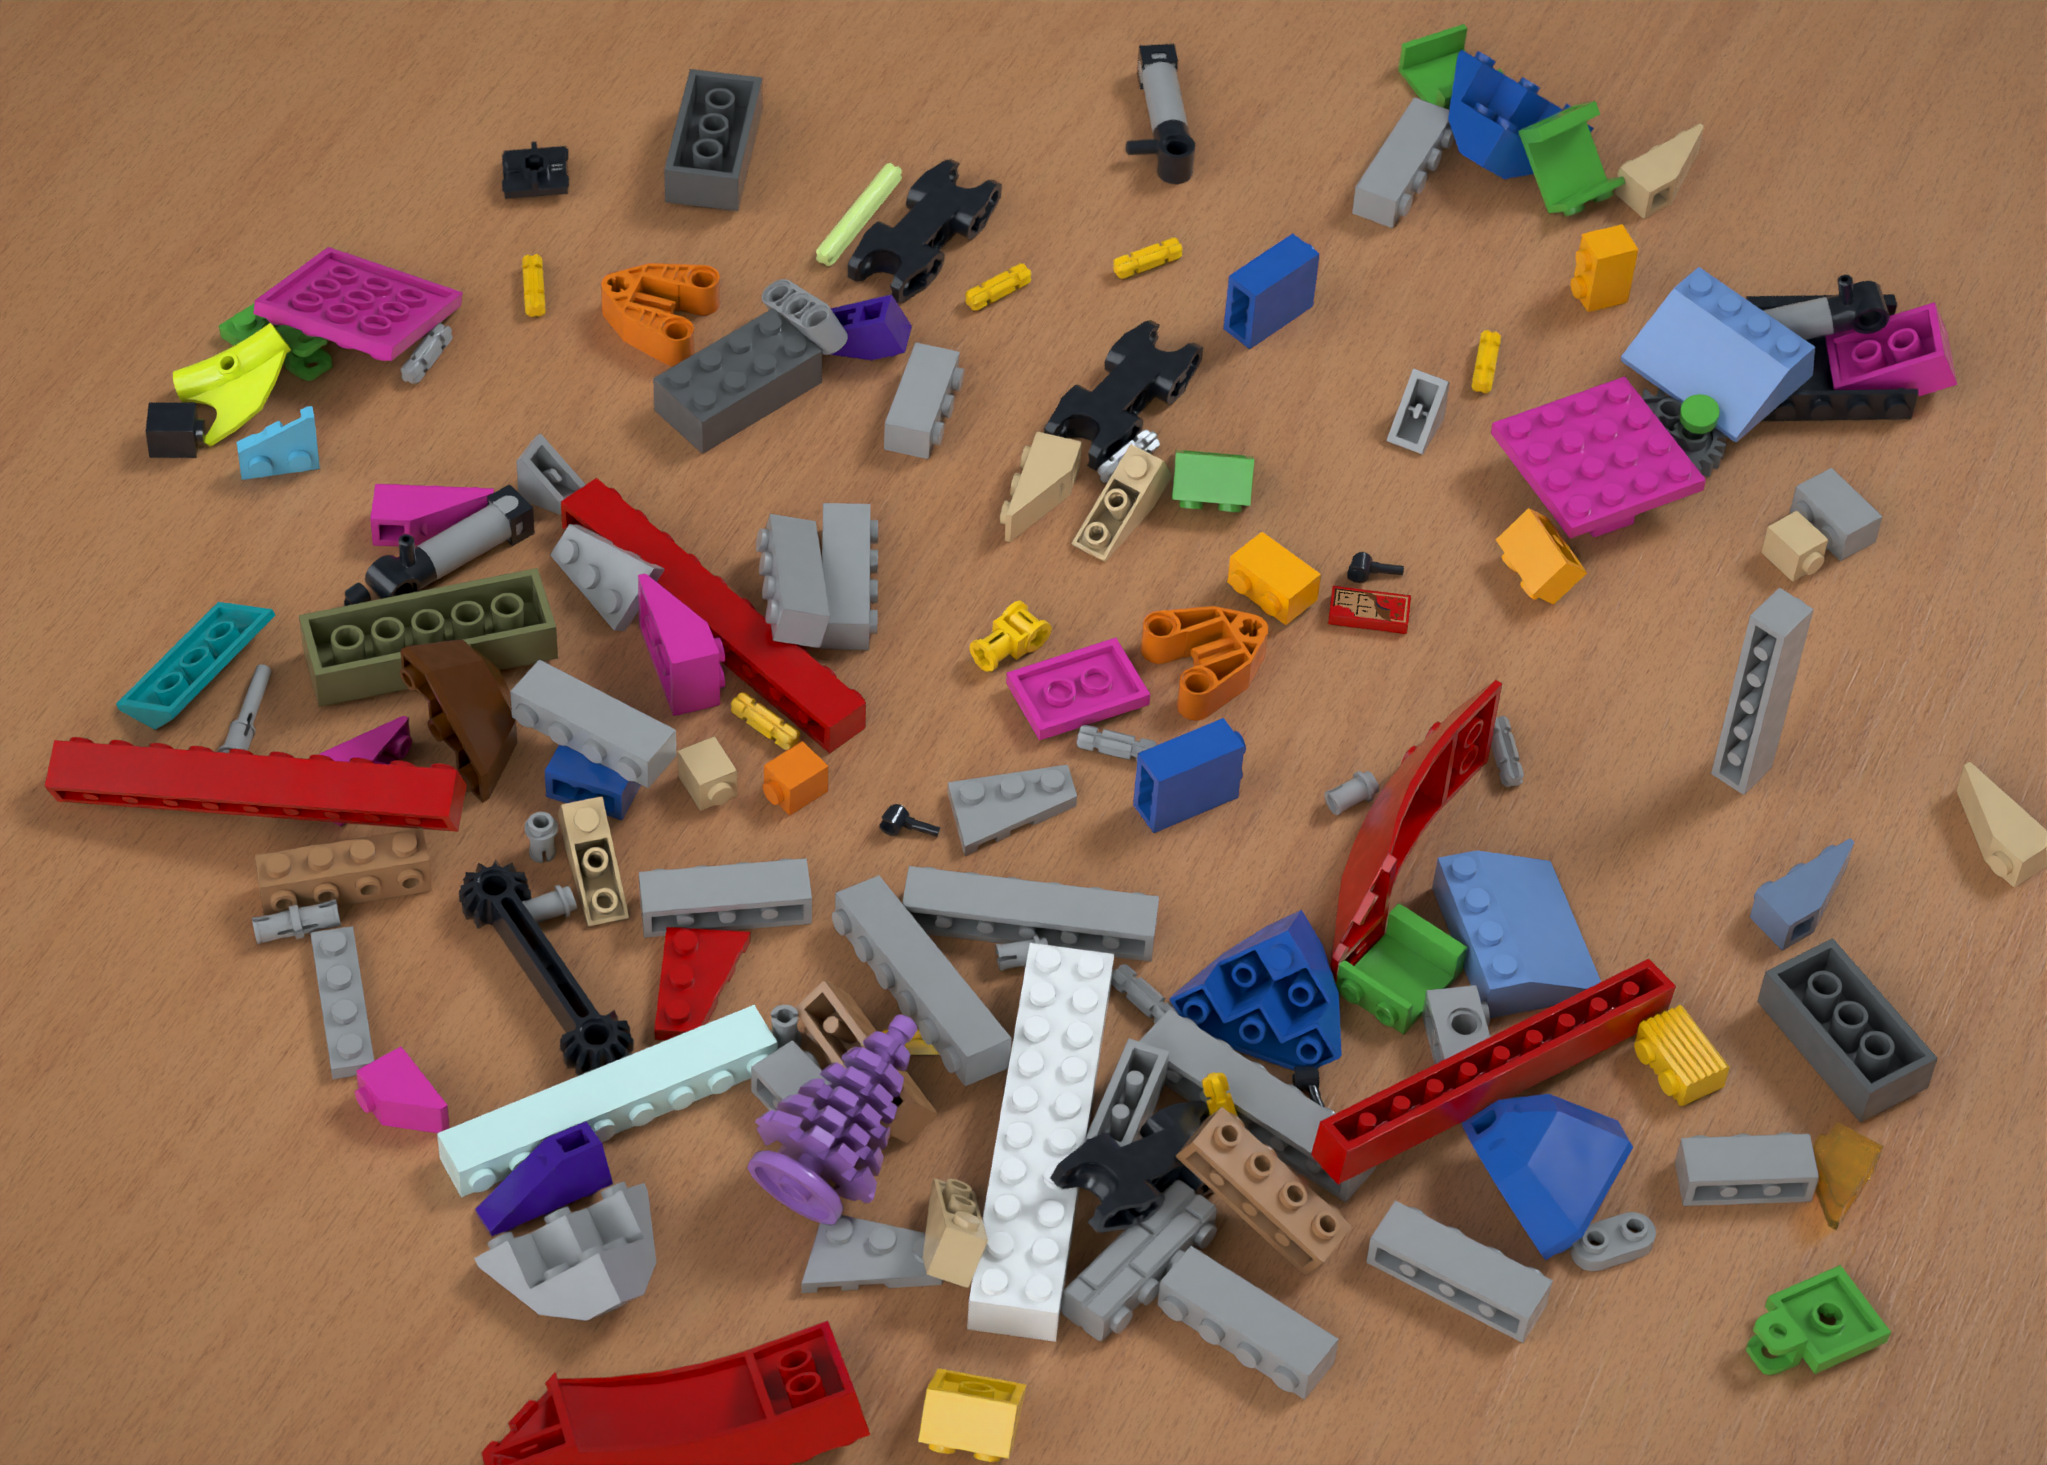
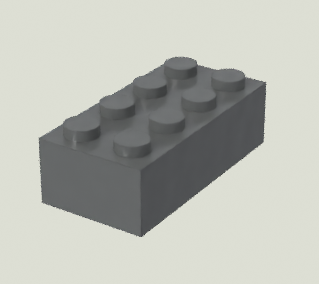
(713, 140)
(737, 380)
(1847, 1030)

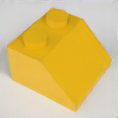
(971, 1414)

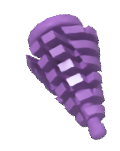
(839, 1132)

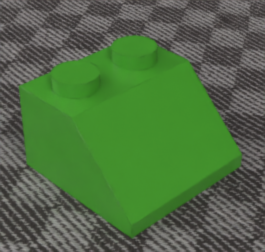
(1212, 479)

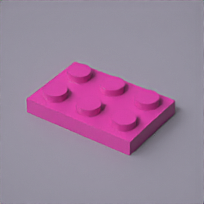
(1077, 688)

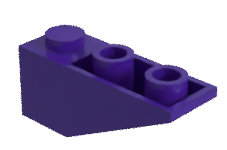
(551, 1176)

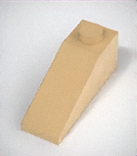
(2004, 831)

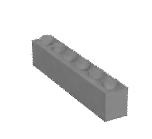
(1762, 690)
(1016, 909)
(922, 981)
(1267, 1106)

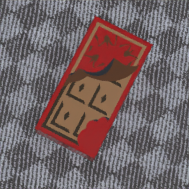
(1369, 609)

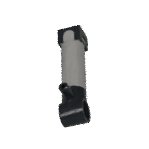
(1171, 141)
(1855, 308)
(504, 519)

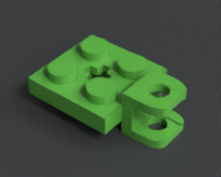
(303, 347)
(1794, 1327)

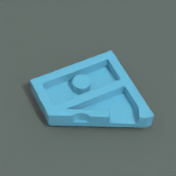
(280, 448)

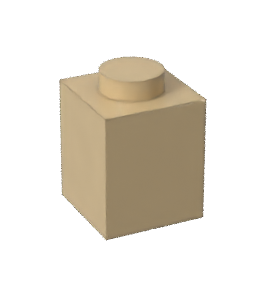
(1795, 546)
(707, 773)

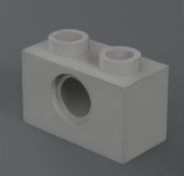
(1449, 1015)

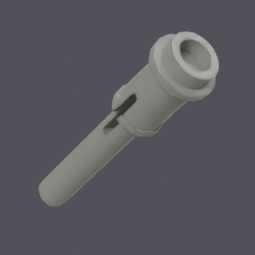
(242, 730)

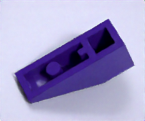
(874, 328)

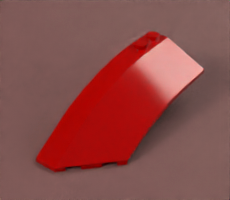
(1400, 815)
(740, 1409)

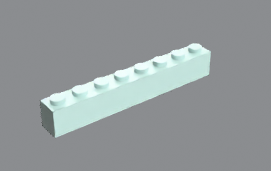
(608, 1098)

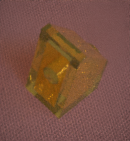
(1844, 1168)

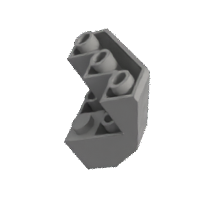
(580, 1259)

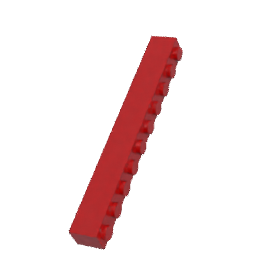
(776, 670)
(256, 784)
(1490, 1071)

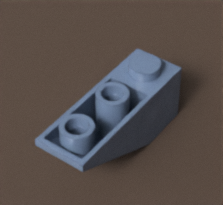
(1795, 903)

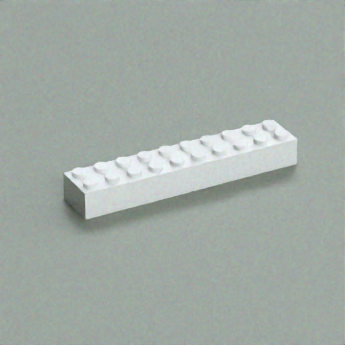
(1040, 1124)

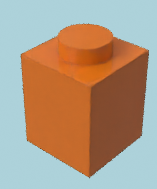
(795, 778)

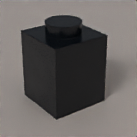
(173, 430)

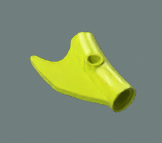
(234, 380)

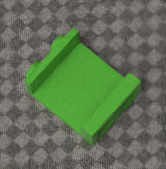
(1431, 64)
(1567, 160)
(1401, 968)

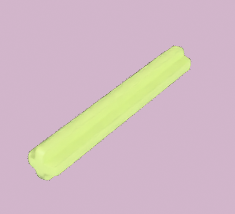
(858, 214)

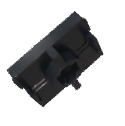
(535, 171)

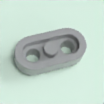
(1616, 1242)

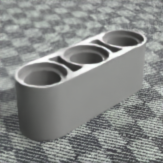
(806, 314)

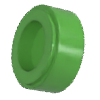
(1699, 414)

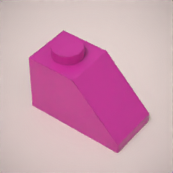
(401, 1094)

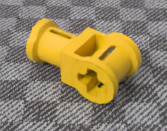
(1013, 634)

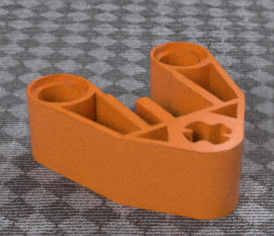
(642, 304)
(1225, 651)

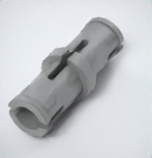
(296, 921)

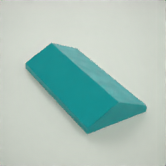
(193, 662)

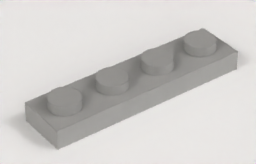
(342, 1001)

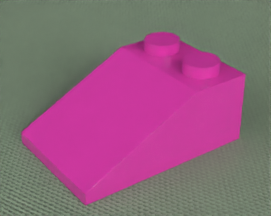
(1904, 354)
(680, 649)

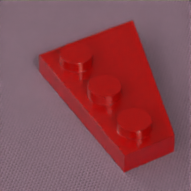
(693, 976)

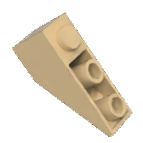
(1659, 173)
(1045, 481)
(1123, 503)
(593, 861)
(953, 1232)

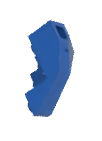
(1490, 111)
(1270, 997)
(1549, 1163)

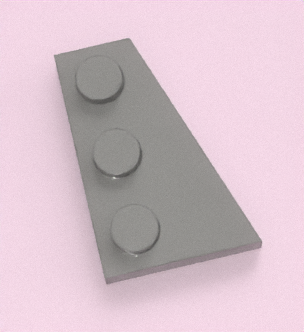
(603, 573)
(1000, 803)
(865, 1254)

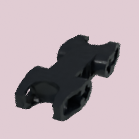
(914, 244)
(1134, 379)
(1134, 1176)

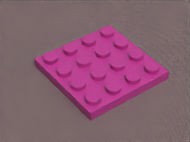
(358, 304)
(1597, 457)

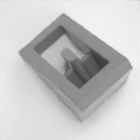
(1419, 411)
(545, 476)

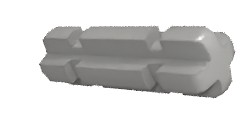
(426, 353)
(1145, 440)
(1112, 742)
(1506, 753)
(1140, 993)

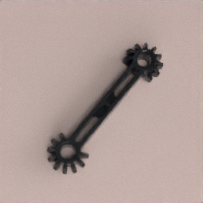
(496, 899)

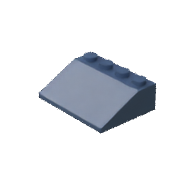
(1723, 348)
(1515, 928)

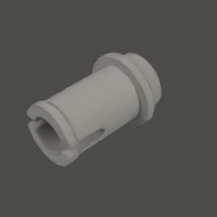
(1361, 787)
(541, 830)
(551, 904)
(1018, 950)
(785, 1026)

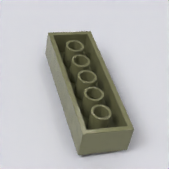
(358, 646)

